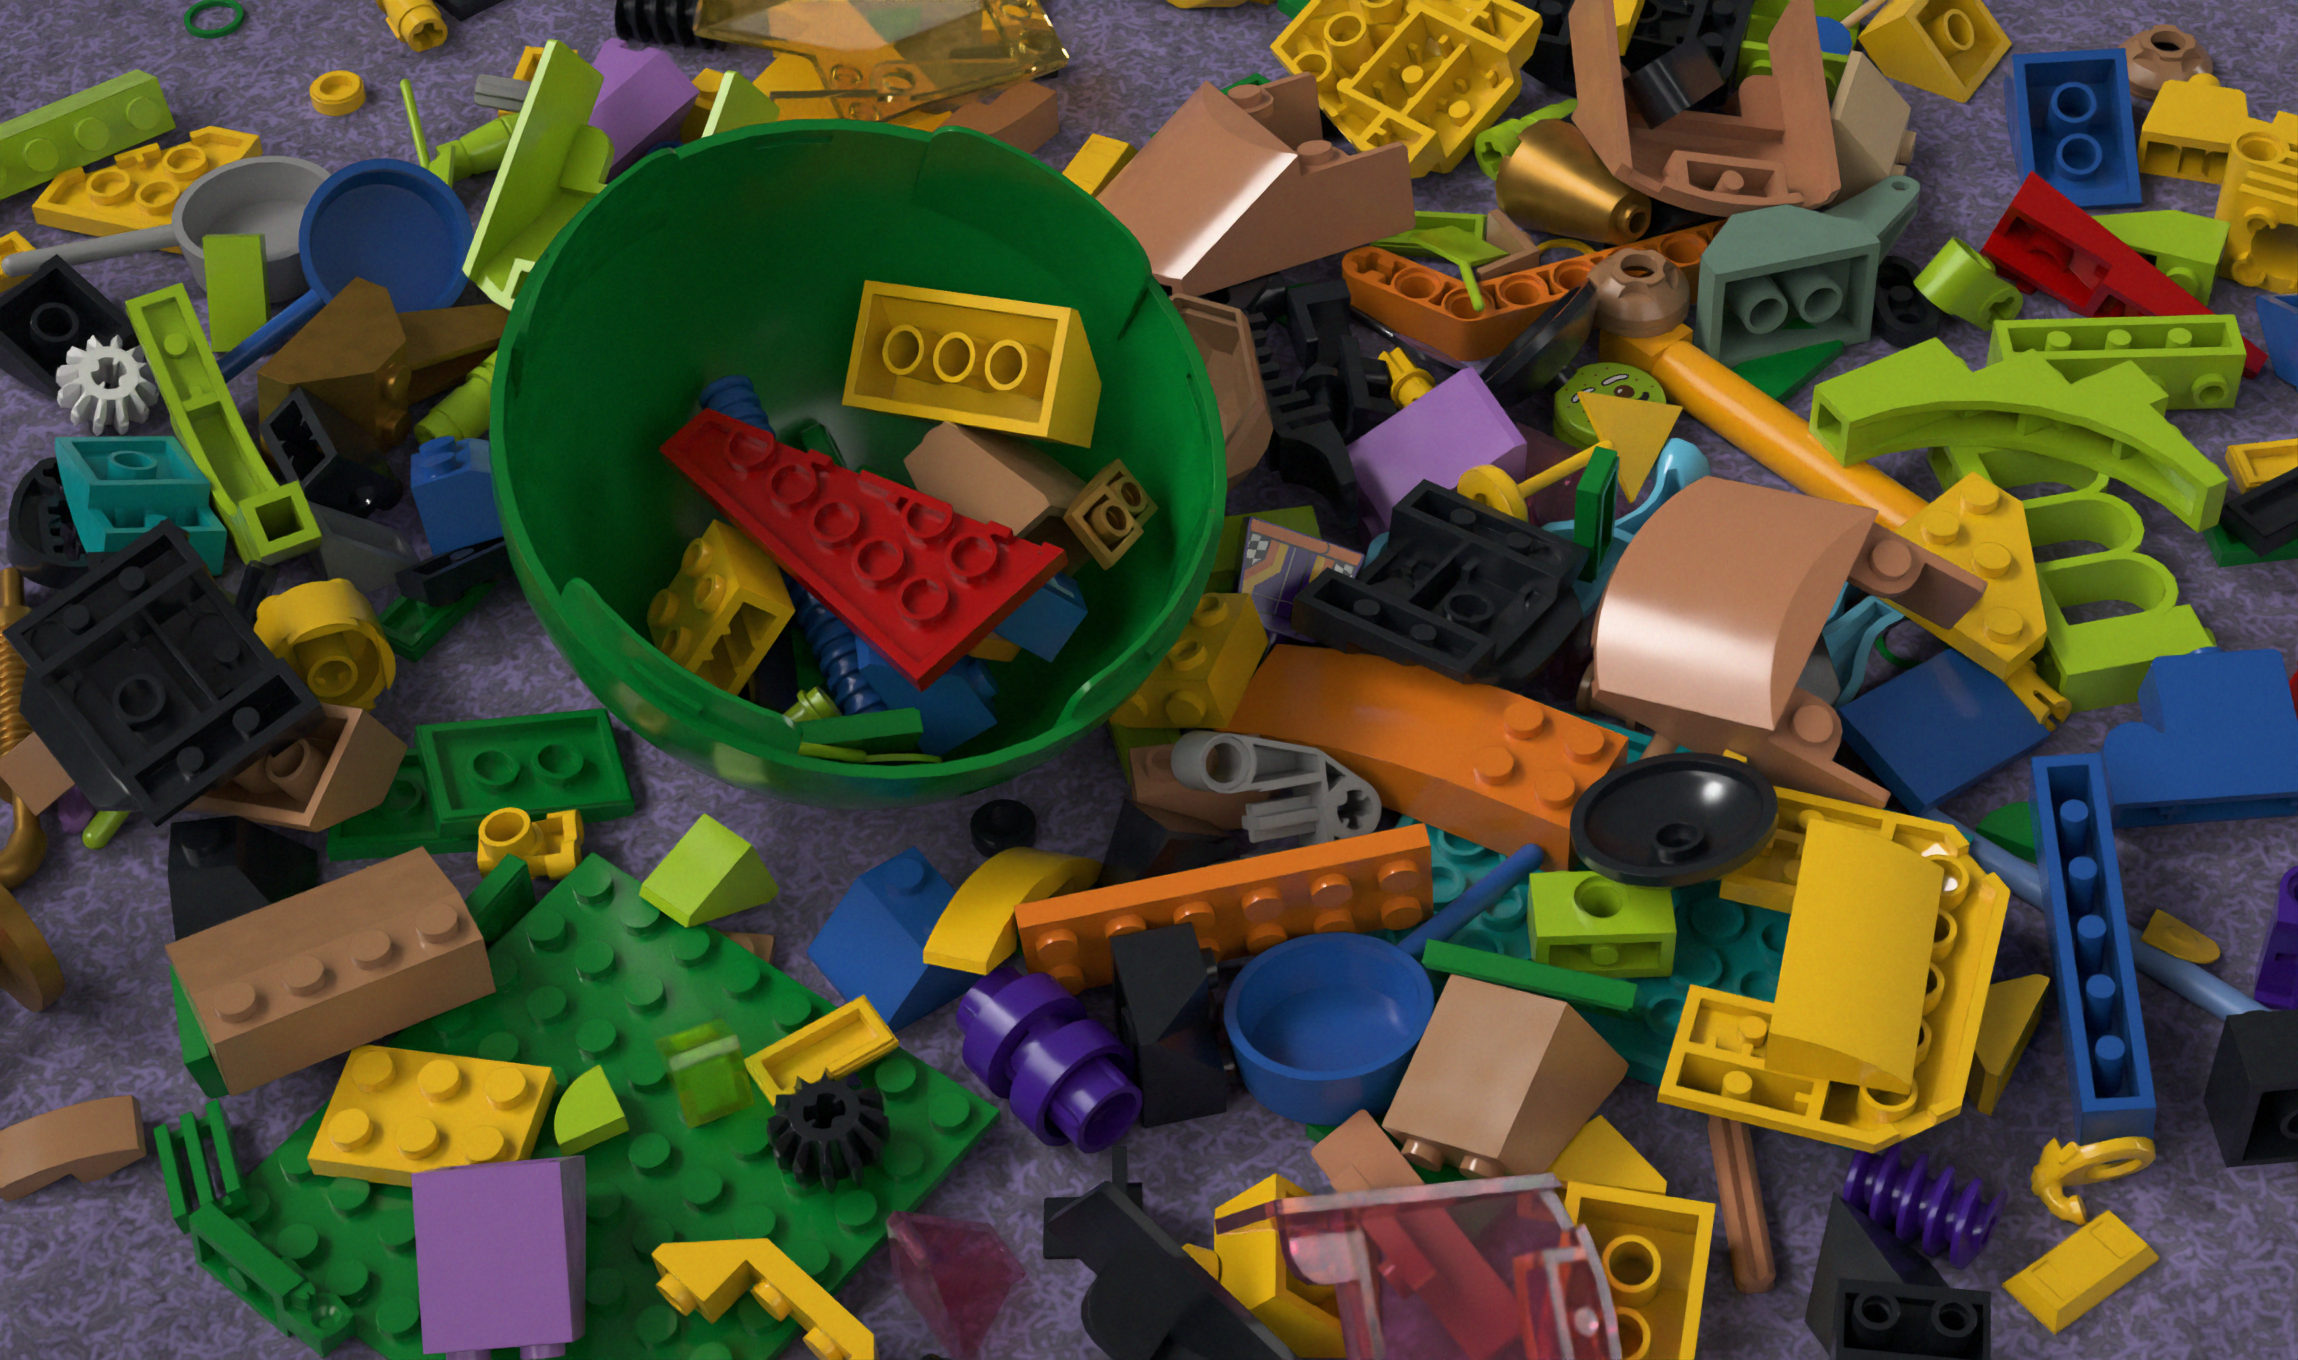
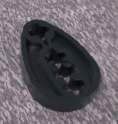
(35, 530)

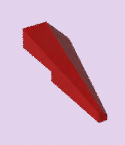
(2070, 256)

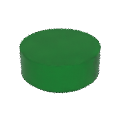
(821, 440)

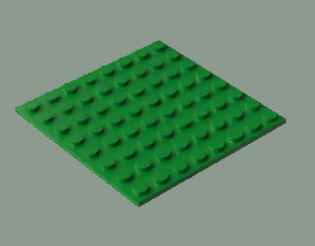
(593, 985)

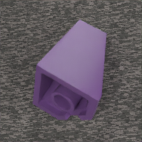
(639, 101)

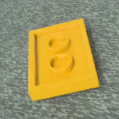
(427, 1112)

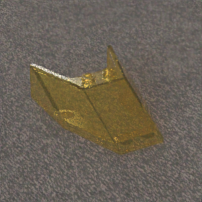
(892, 56)

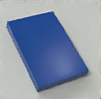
(1939, 730)

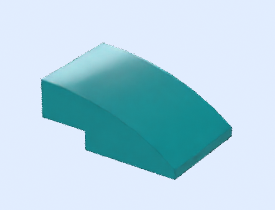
(132, 483)

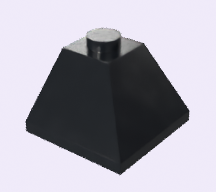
(231, 869)

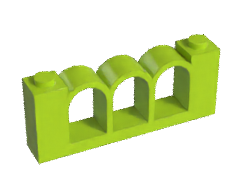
(2100, 659)

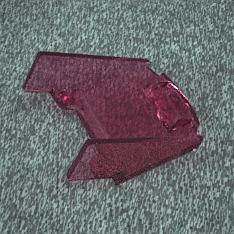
(1449, 1269)

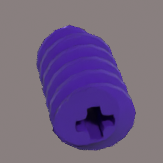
(1923, 1204)

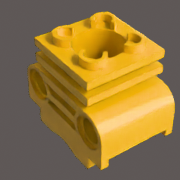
(2262, 204)

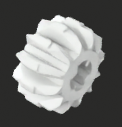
(94, 401)

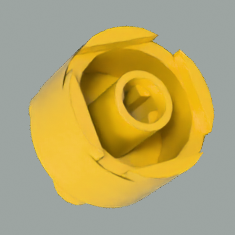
(329, 641)

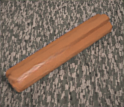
(1742, 1205)

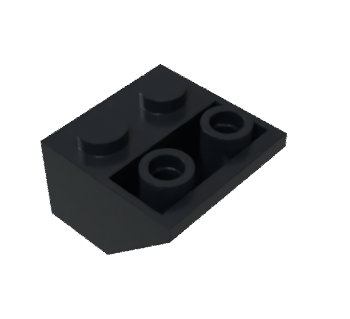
(1909, 1322)

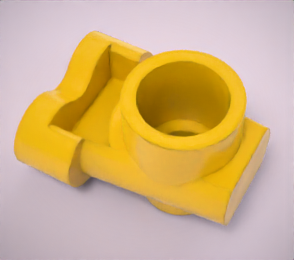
(546, 845)

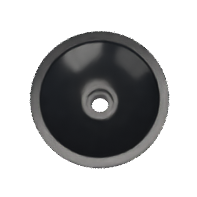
(1544, 349)
(1674, 820)

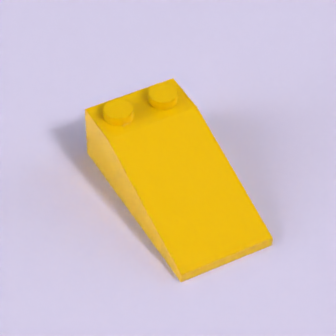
(1653, 1263)

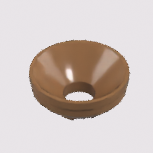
(2151, 67)
(1639, 305)

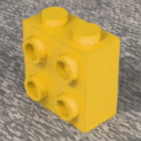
(721, 608)
(1204, 670)

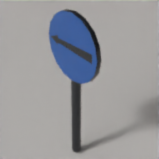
(1409, 344)

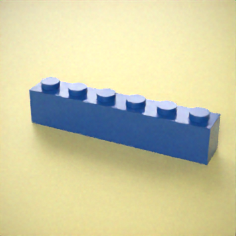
(2090, 950)

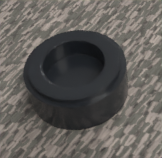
(1002, 826)

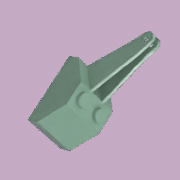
(1802, 265)

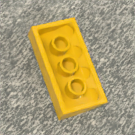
(1855, 960)

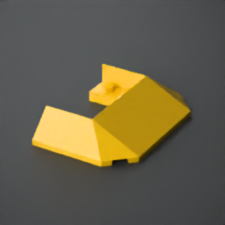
(1724, 1036)

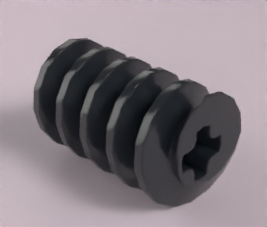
(662, 20)

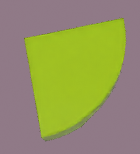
(588, 1113)

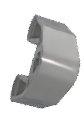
(1267, 765)

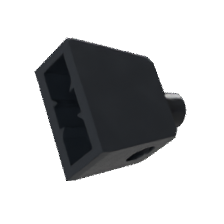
(349, 473)

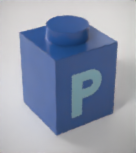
(1046, 617)

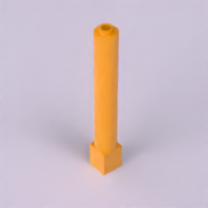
(1758, 424)

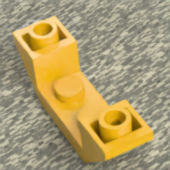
(717, 1273)

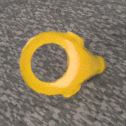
(2084, 1165)

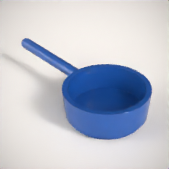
(378, 224)
(1339, 1014)

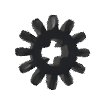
(829, 1131)

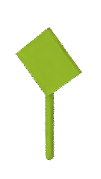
(1463, 250)

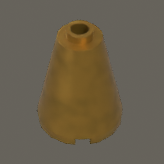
(1565, 188)

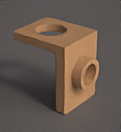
(1506, 236)

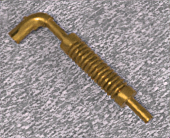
(27, 843)

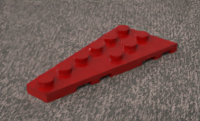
(872, 551)

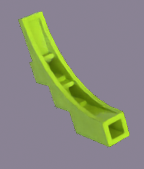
(2021, 404)

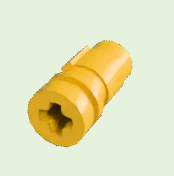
(415, 22)

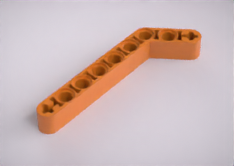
(1439, 309)

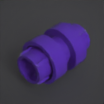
(1052, 1063)

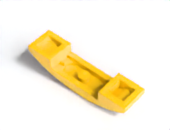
(980, 920)

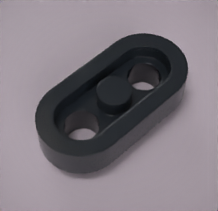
(1903, 313)

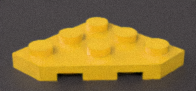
(140, 186)
(1989, 537)

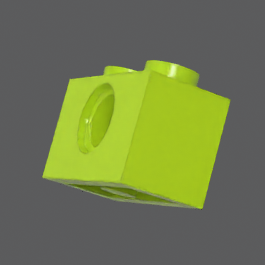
(1600, 925)

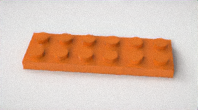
(1238, 904)

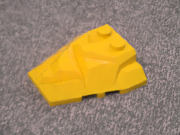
(1412, 70)

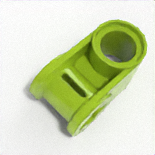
(1967, 286)

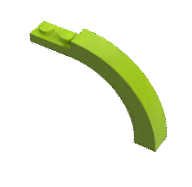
(259, 515)

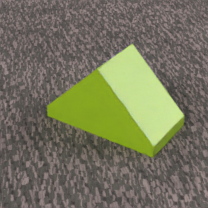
(709, 876)

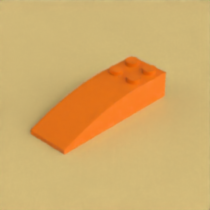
(1436, 747)

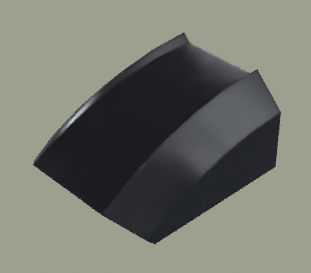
(49, 317)

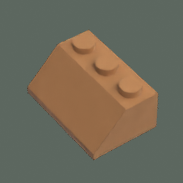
(318, 779)

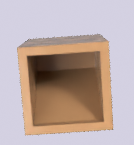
(1002, 482)
(1500, 1082)

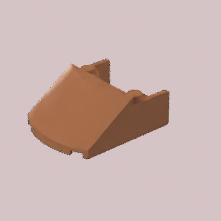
(1709, 162)
(1254, 188)
(1725, 608)

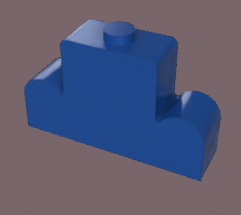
(2210, 742)

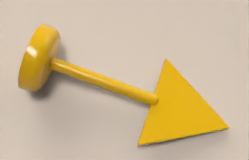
(1621, 424)

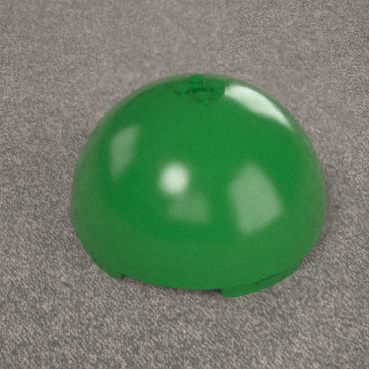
(756, 267)

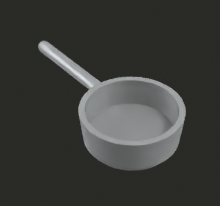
(235, 198)

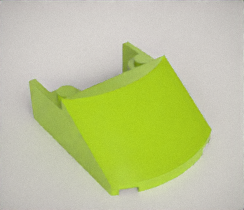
(563, 163)

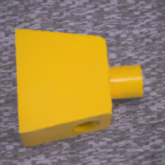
(2191, 129)

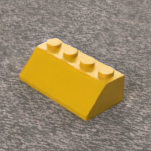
(973, 363)

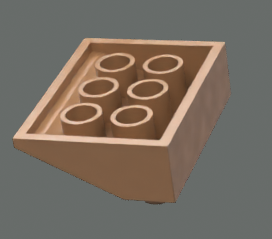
(331, 969)

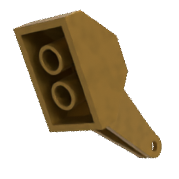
(378, 360)

